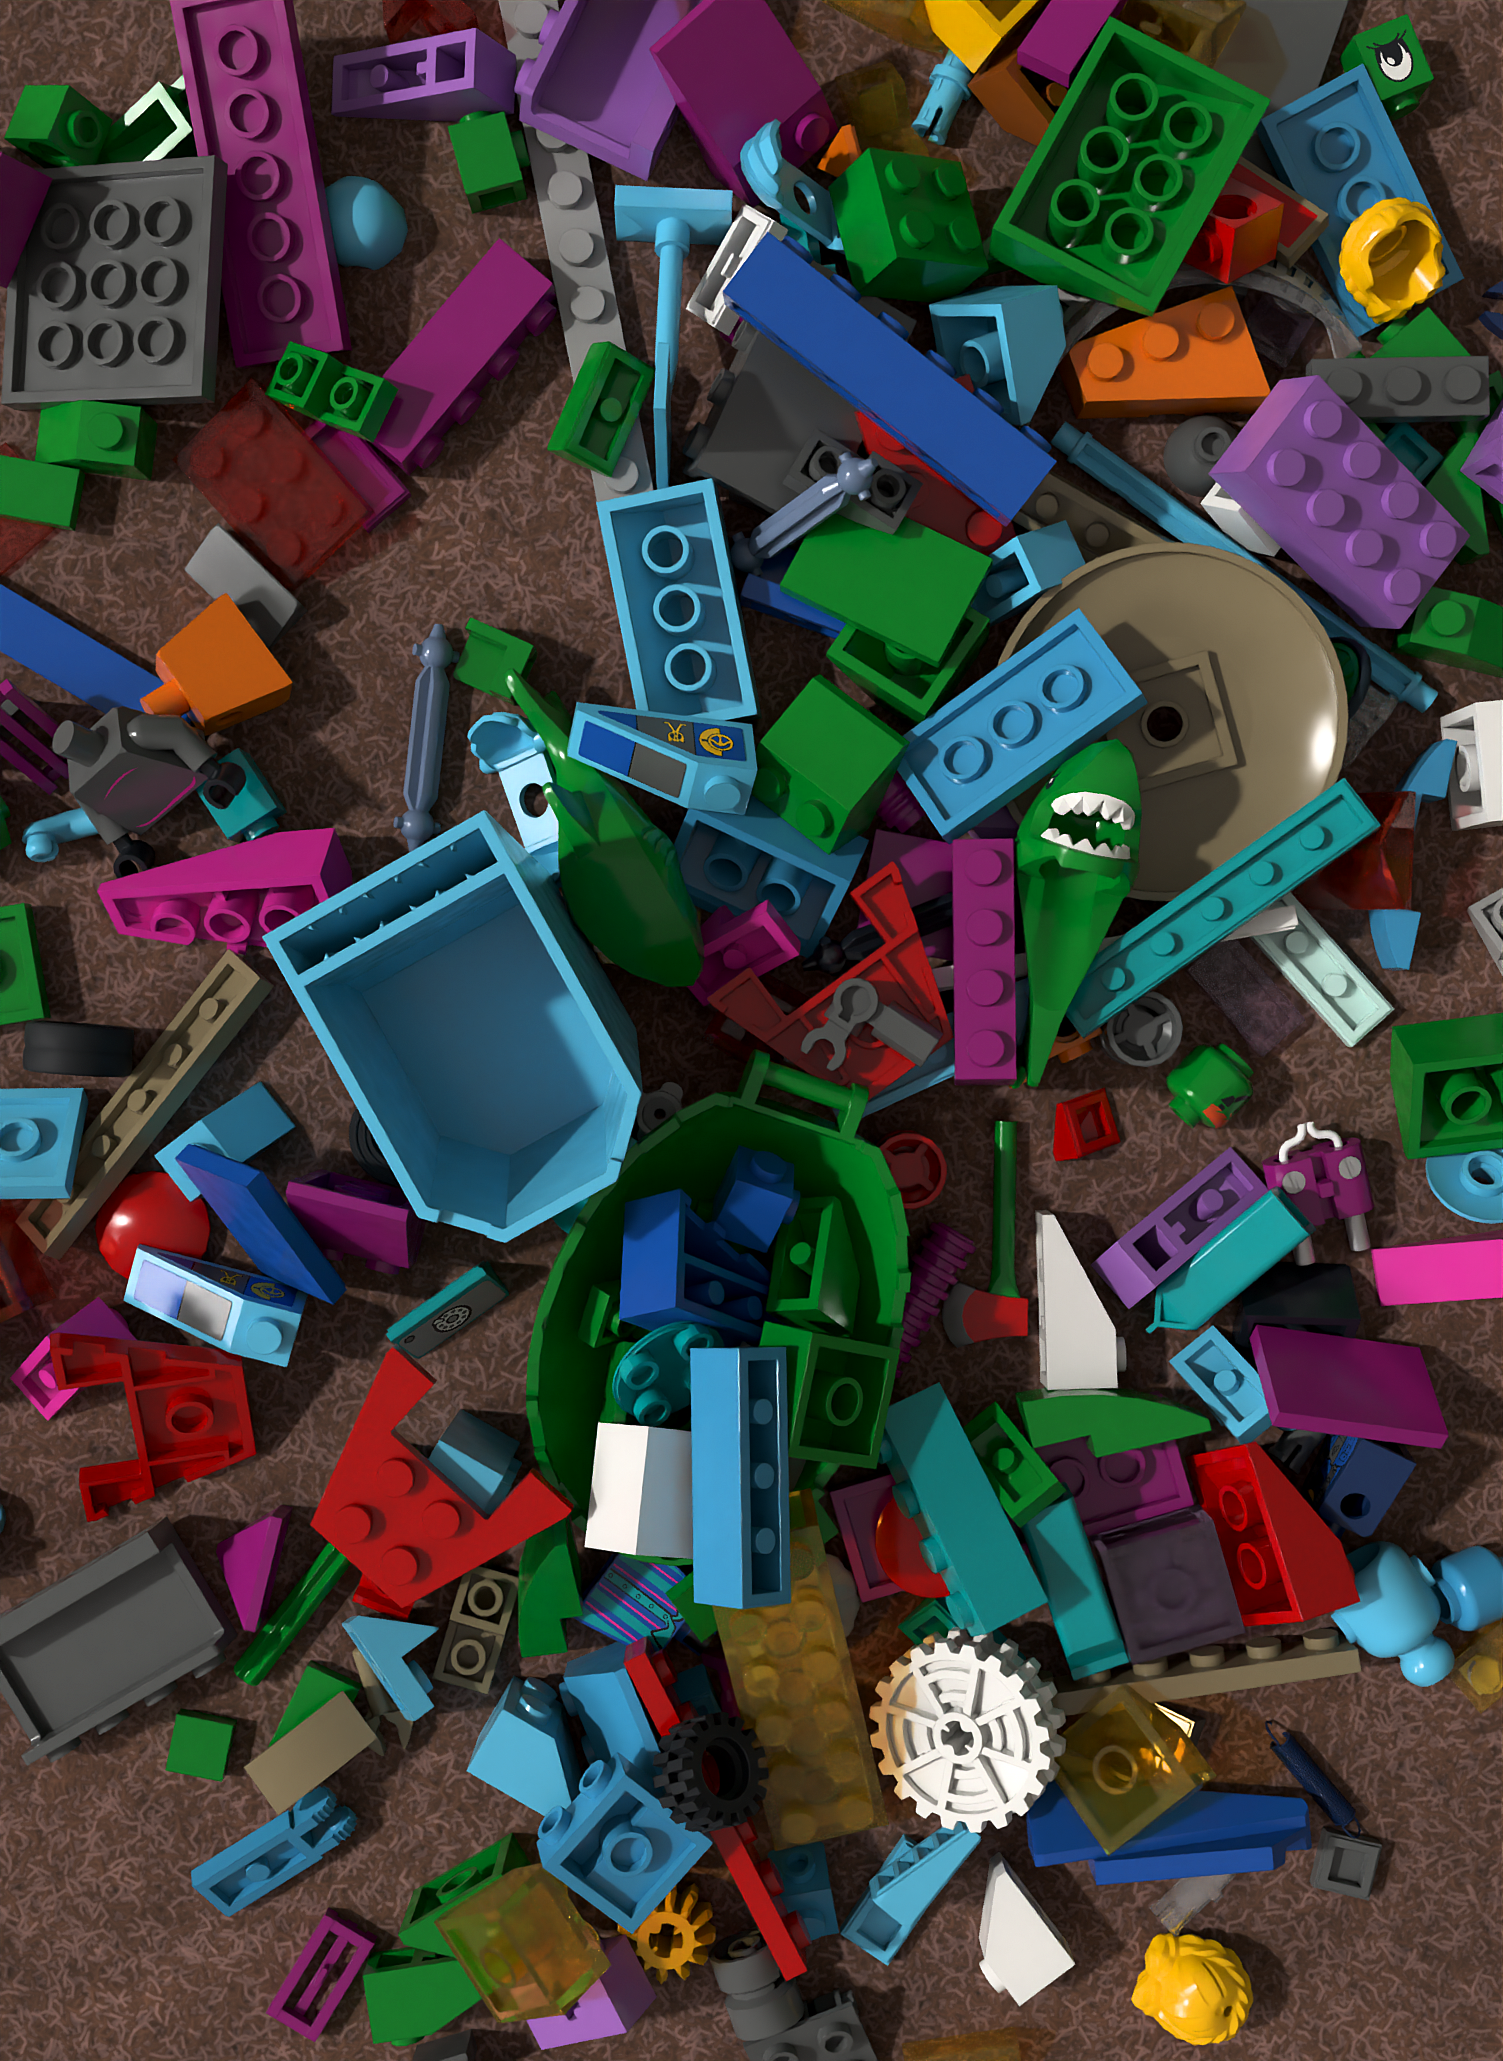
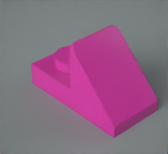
(734, 943)

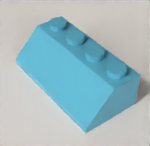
(679, 603)

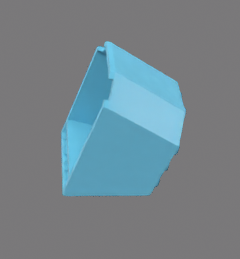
(471, 1030)

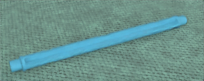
(1192, 528)

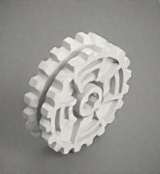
(967, 1729)

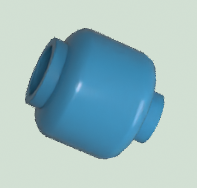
(1469, 1587)

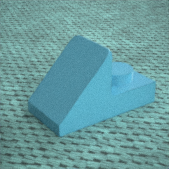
(1224, 1384)
(383, 1646)

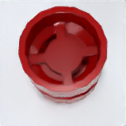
(915, 1166)

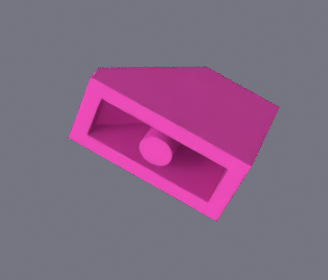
(37, 1374)

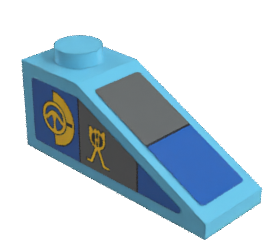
(671, 755)
(218, 1303)

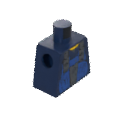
(1356, 1482)

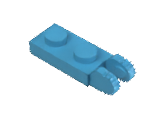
(274, 1852)

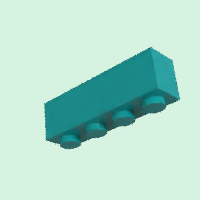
(957, 1514)

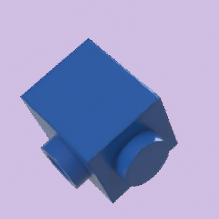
(755, 1198)

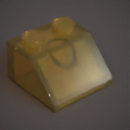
(524, 1945)

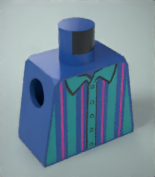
(631, 1603)

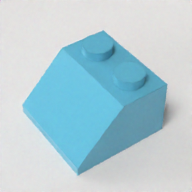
(1004, 341)
(528, 1748)

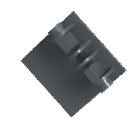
(827, 2036)

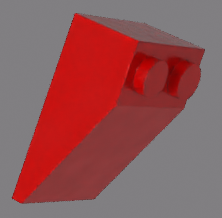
(1273, 1542)

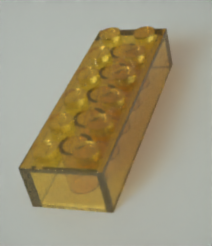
(804, 1699)

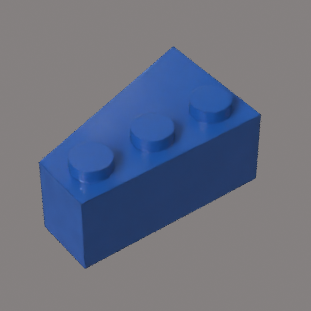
(687, 1272)

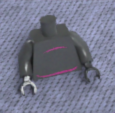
(136, 771)

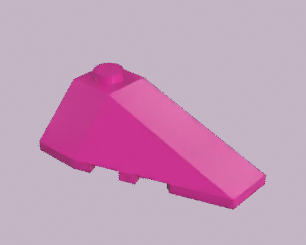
(231, 891)

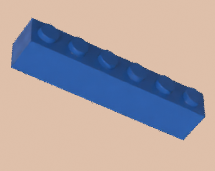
(888, 378)

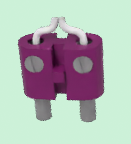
(1324, 1184)

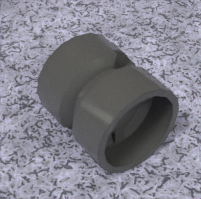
(1143, 1032)
(758, 1994)

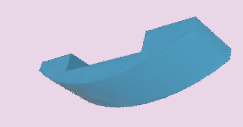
(1396, 930)

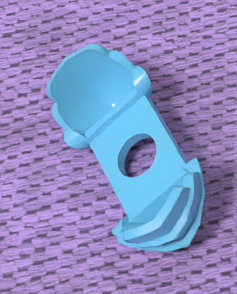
(774, 181)
(516, 751)

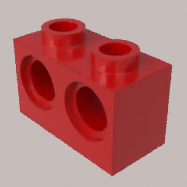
(1237, 233)

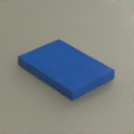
(261, 1222)

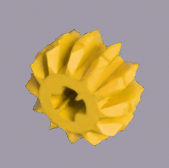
(688, 1936)

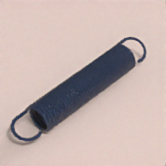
(1314, 1781)

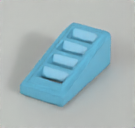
(919, 1875)

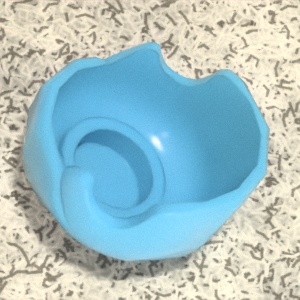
(365, 222)

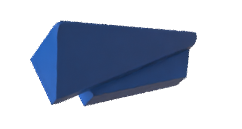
(1199, 1838)

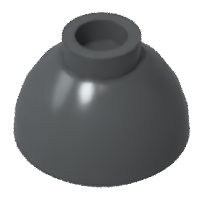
(1195, 450)

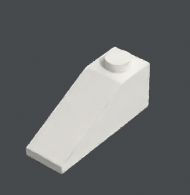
(1074, 1329)

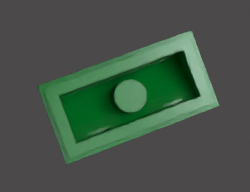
(601, 408)

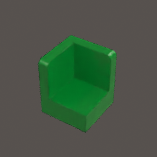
(489, 656)

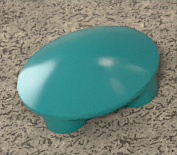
(657, 1371)

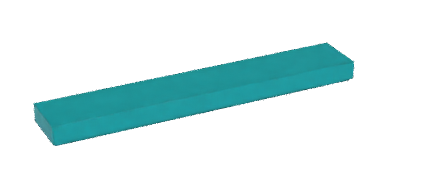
(1220, 904)

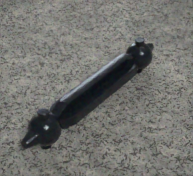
(832, 955)

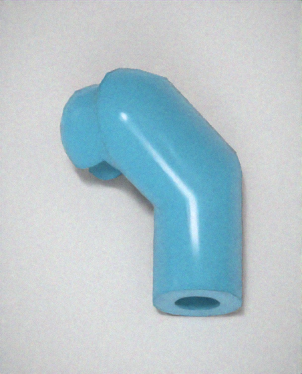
(44, 835)

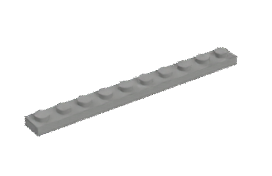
(574, 245)

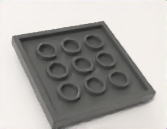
(119, 287)

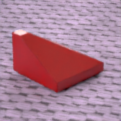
(1084, 1126)

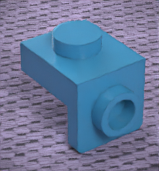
(807, 1887)

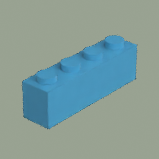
(740, 1476)

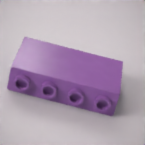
(600, 82)

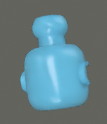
(1396, 1612)

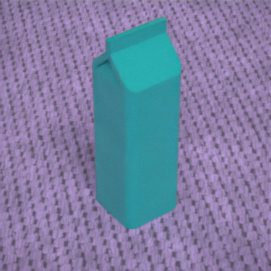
(1230, 1262)
(1074, 1588)

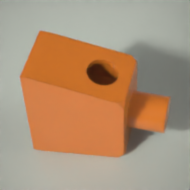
(217, 671)

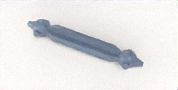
(803, 514)
(426, 738)

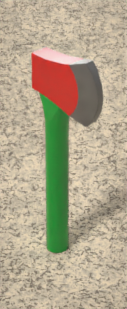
(1000, 1311)

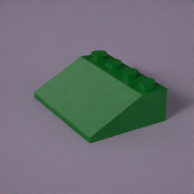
(1126, 171)

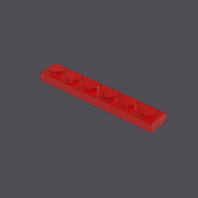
(756, 1879)

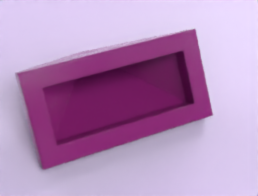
(252, 1562)

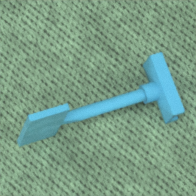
(672, 221)

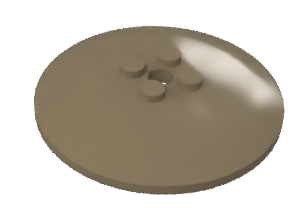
(1243, 673)

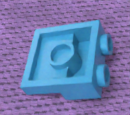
(619, 1843)

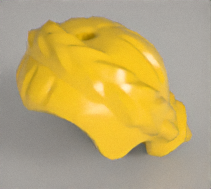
(1392, 258)
(1194, 1988)

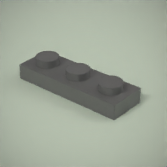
(1409, 387)

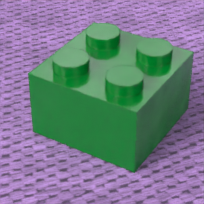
(907, 226)
(834, 1394)

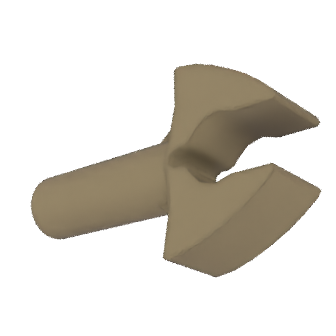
(380, 1704)

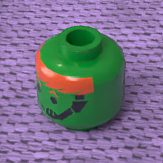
(1209, 1085)

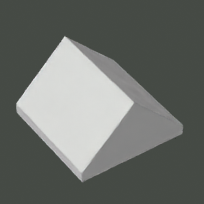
(641, 1492)

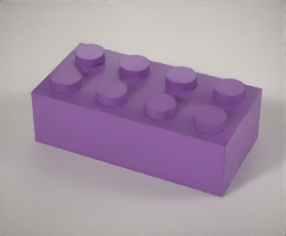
(1339, 503)

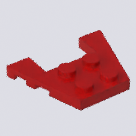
(895, 969)
(183, 1407)
(402, 1514)

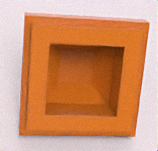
(841, 152)

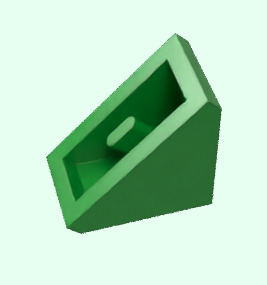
(1461, 499)

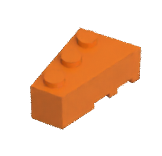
(1170, 363)

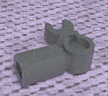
(859, 1003)

